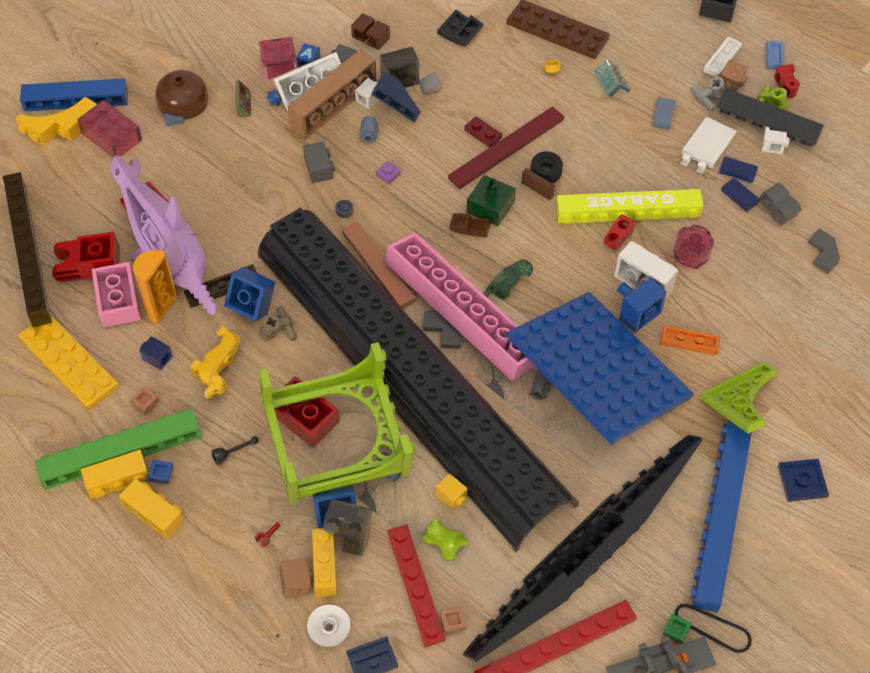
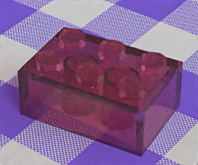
(109, 129)

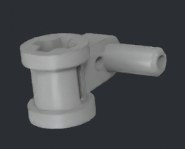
(712, 91)

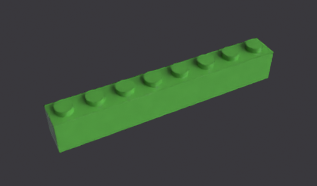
(147, 437)

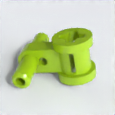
(774, 97)

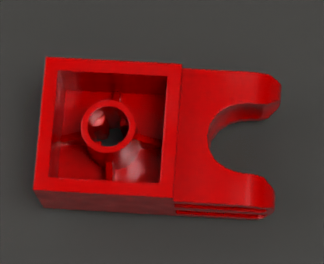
(84, 255)

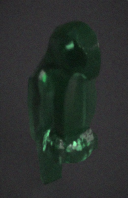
(508, 279)

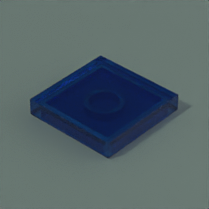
(803, 480)

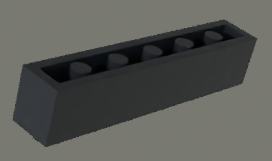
(770, 116)

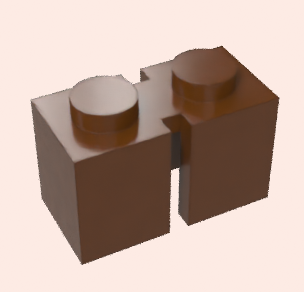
(366, 27)

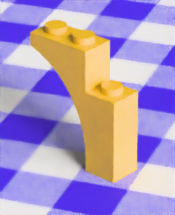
(65, 123)

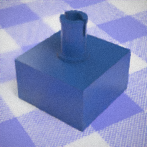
(249, 293)
(641, 304)

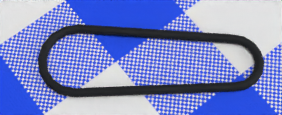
(719, 619)

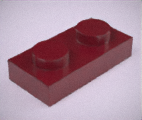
(483, 131)

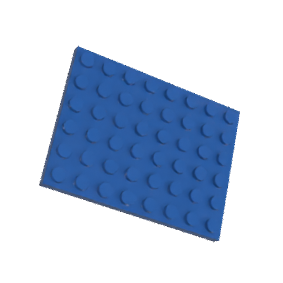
(600, 367)

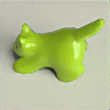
(446, 539)

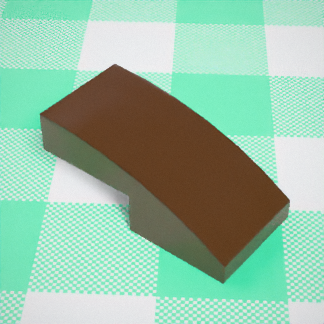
(470, 226)

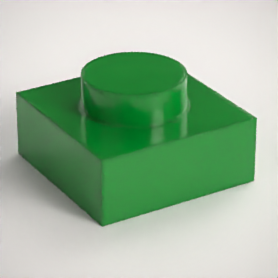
(677, 628)

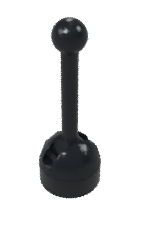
(220, 454)

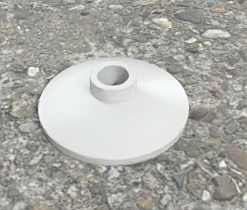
(328, 616)

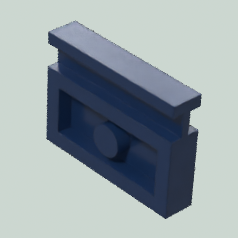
(373, 657)

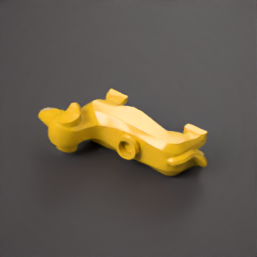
(216, 361)

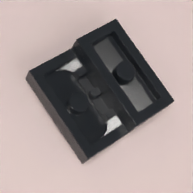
(460, 28)

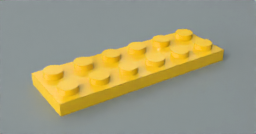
(69, 362)

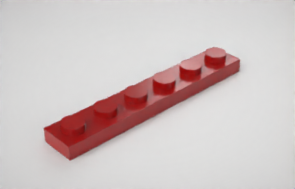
(416, 586)

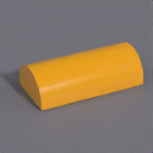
(155, 283)

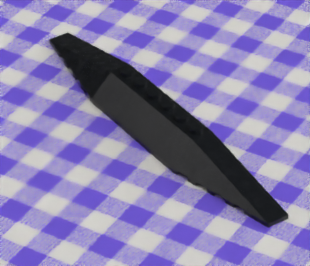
(583, 550)

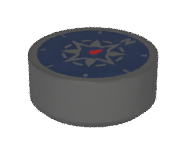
(344, 208)

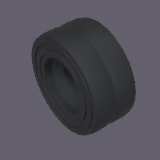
(549, 159)

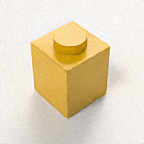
(451, 492)

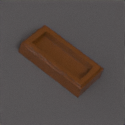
(538, 184)

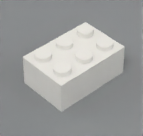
(638, 265)

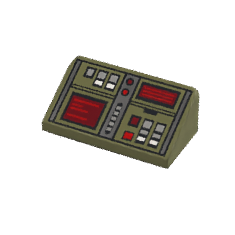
(243, 100)

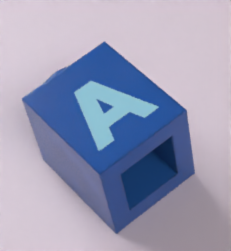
(308, 54)

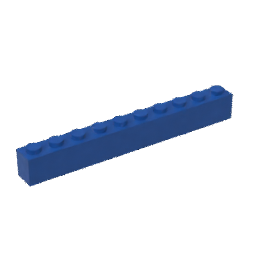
(721, 518)

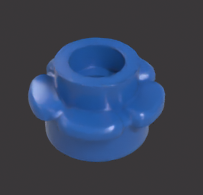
(273, 98)

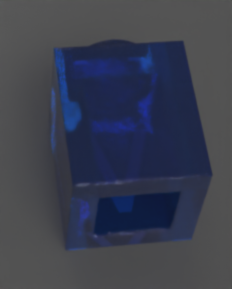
(155, 353)

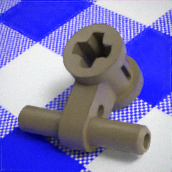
(272, 324)

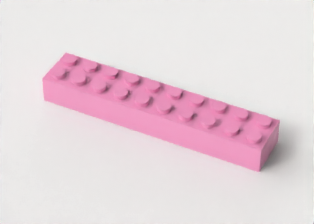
(458, 302)

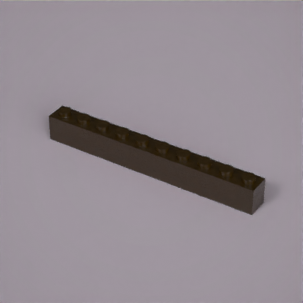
(27, 250)

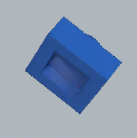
(160, 471)

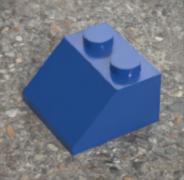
(323, 500)

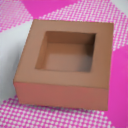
(144, 399)
(453, 620)

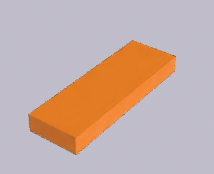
(690, 340)

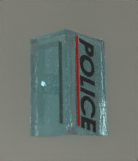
(611, 78)

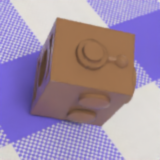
(734, 75)
(295, 577)

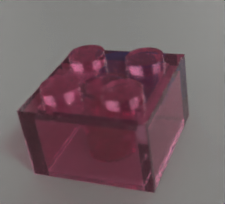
(277, 56)

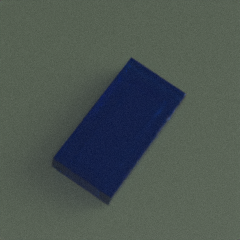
(738, 169)
(740, 194)

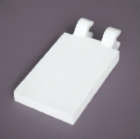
(707, 144)

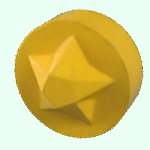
(552, 66)

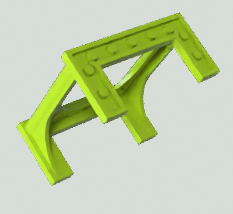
(365, 374)

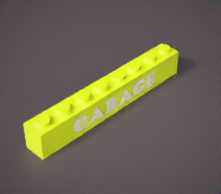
(634, 205)

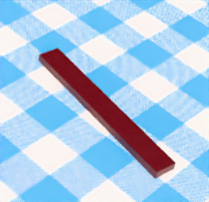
(505, 147)

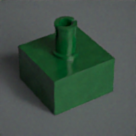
(491, 200)

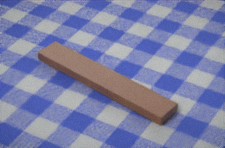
(375, 262)

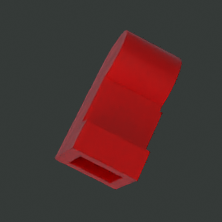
(786, 79)
(619, 232)

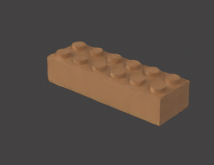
(330, 94)

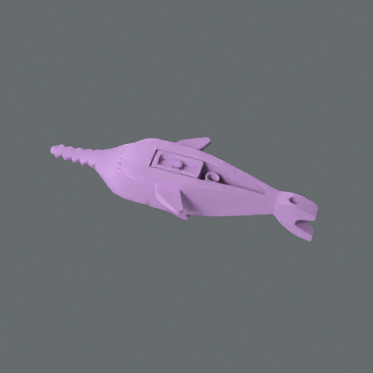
(161, 227)

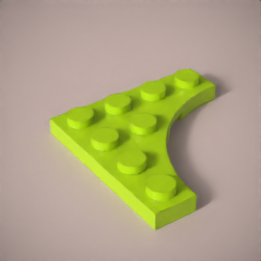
(736, 396)

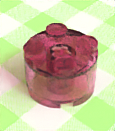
(693, 246)

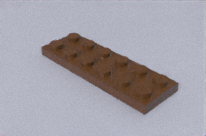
(558, 29)

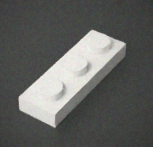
(725, 52)

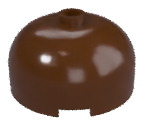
(182, 94)

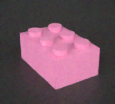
(116, 294)

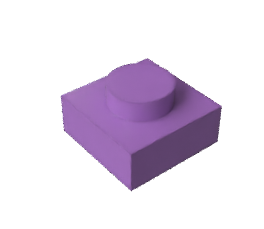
(388, 172)

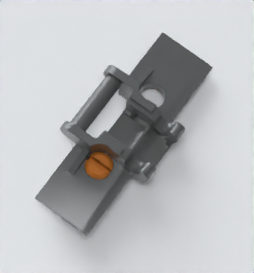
(684, 658)

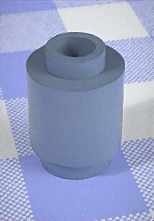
(369, 129)

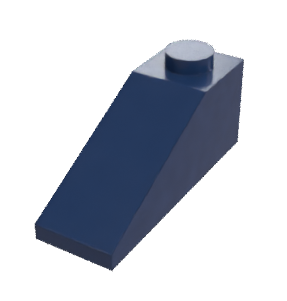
(393, 94)

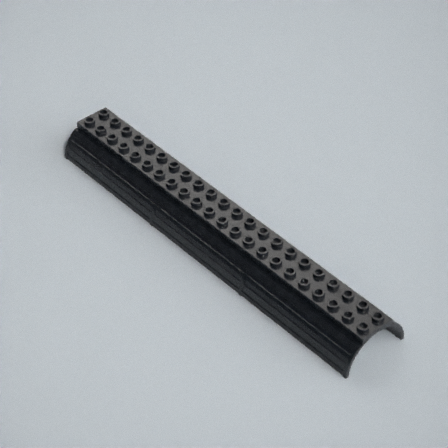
(426, 388)

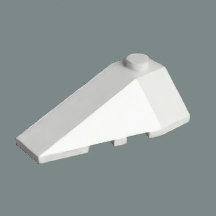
(297, 81)

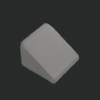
(430, 83)

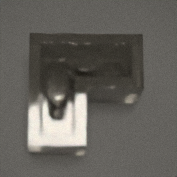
(351, 522)

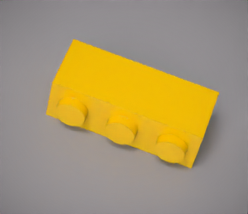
(114, 474)
(152, 508)
(324, 563)

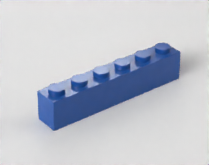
(67, 94)

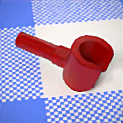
(261, 534)

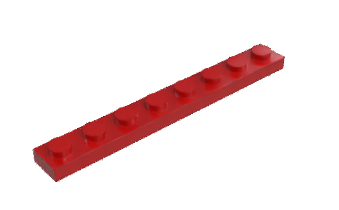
(564, 641)

